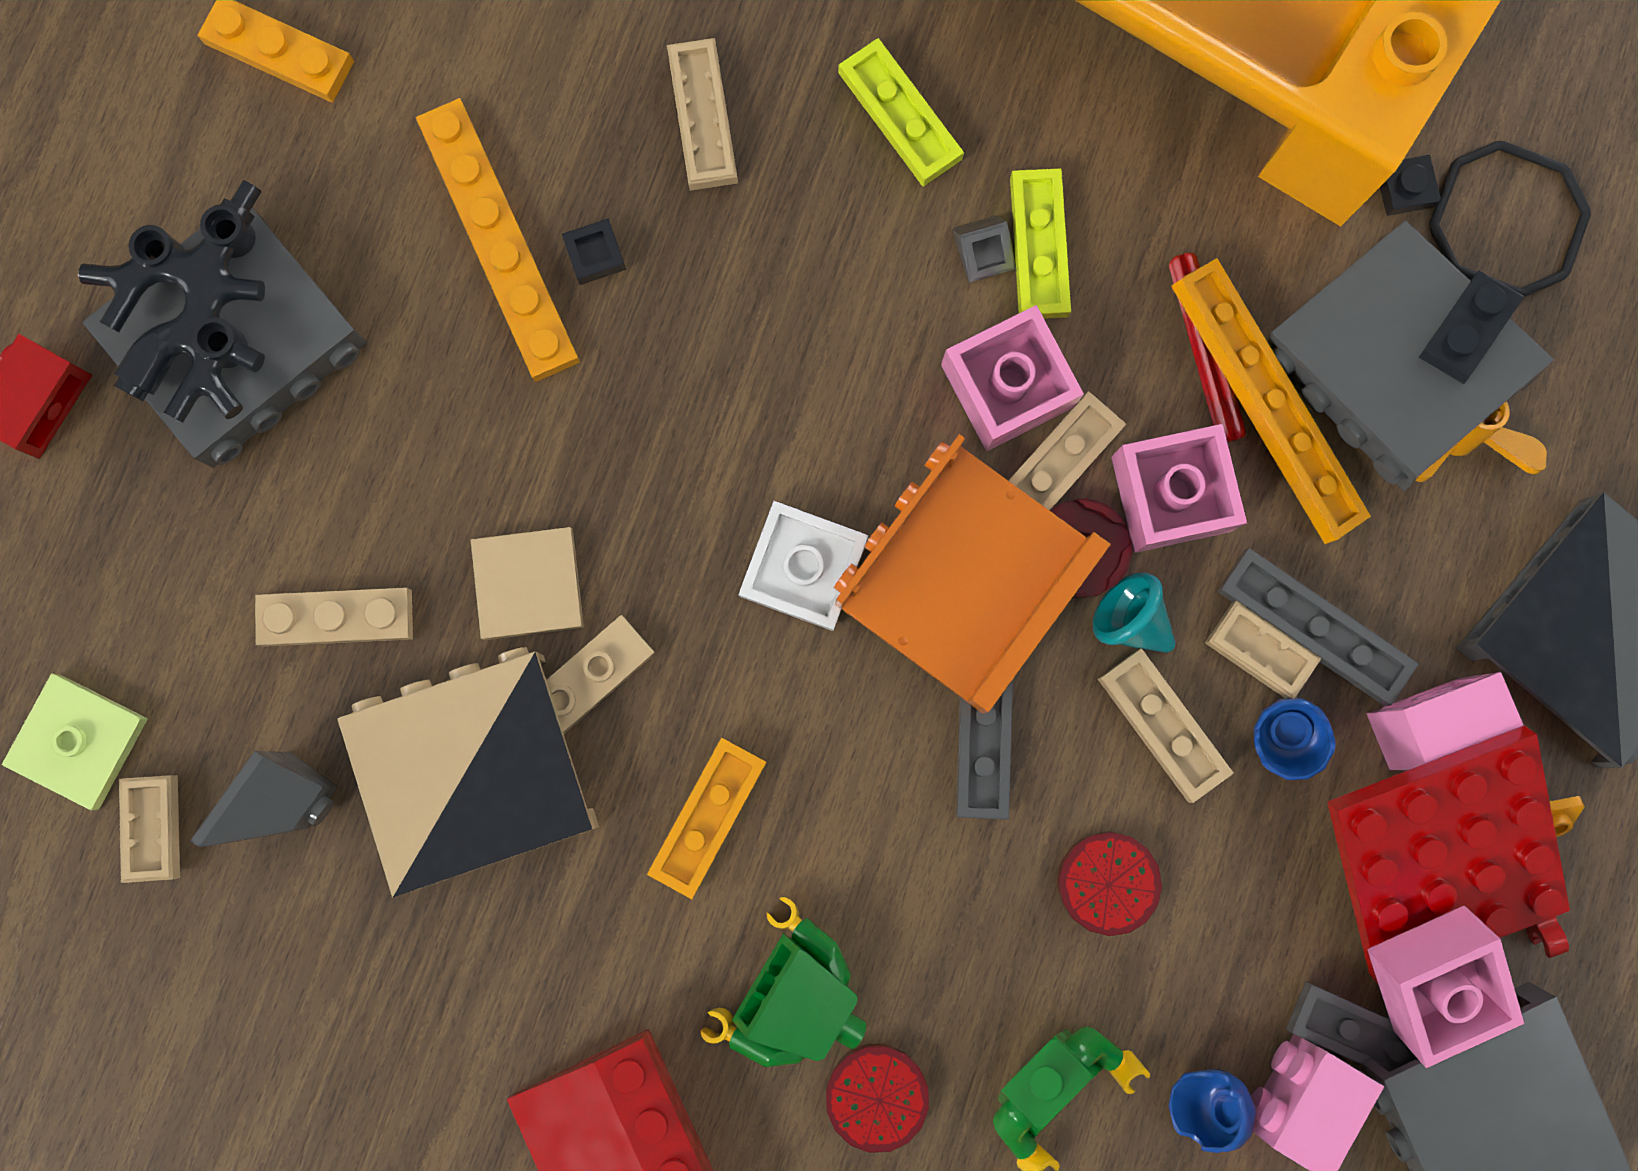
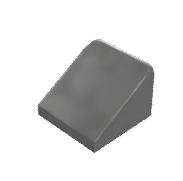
(985, 248)

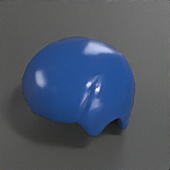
(1294, 739)
(1212, 1109)

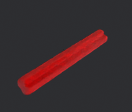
(1218, 392)

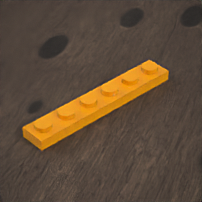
(497, 240)
(1271, 401)

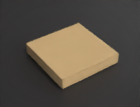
(527, 583)

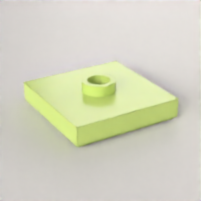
(74, 742)

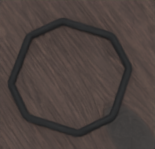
(1533, 157)

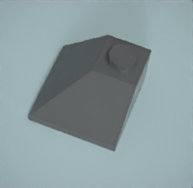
(268, 798)

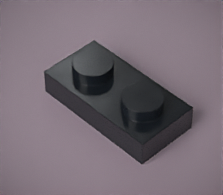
(1471, 327)

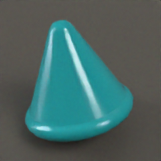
(1135, 615)

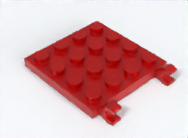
(1456, 836)

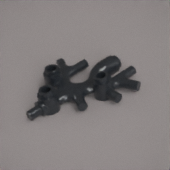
(198, 329)

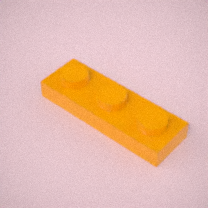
(276, 48)
(706, 818)

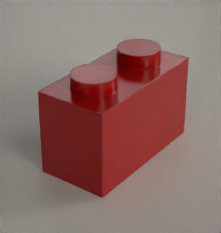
(35, 394)

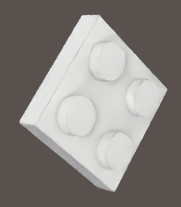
(800, 564)

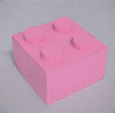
(1011, 378)
(1178, 488)
(1444, 720)
(1446, 986)
(1312, 1105)

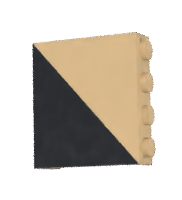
(464, 771)

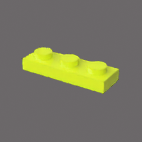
(900, 112)
(1040, 242)

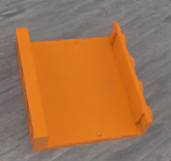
(967, 575)

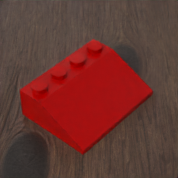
(610, 1115)

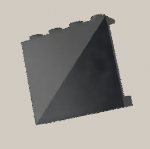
(1573, 628)

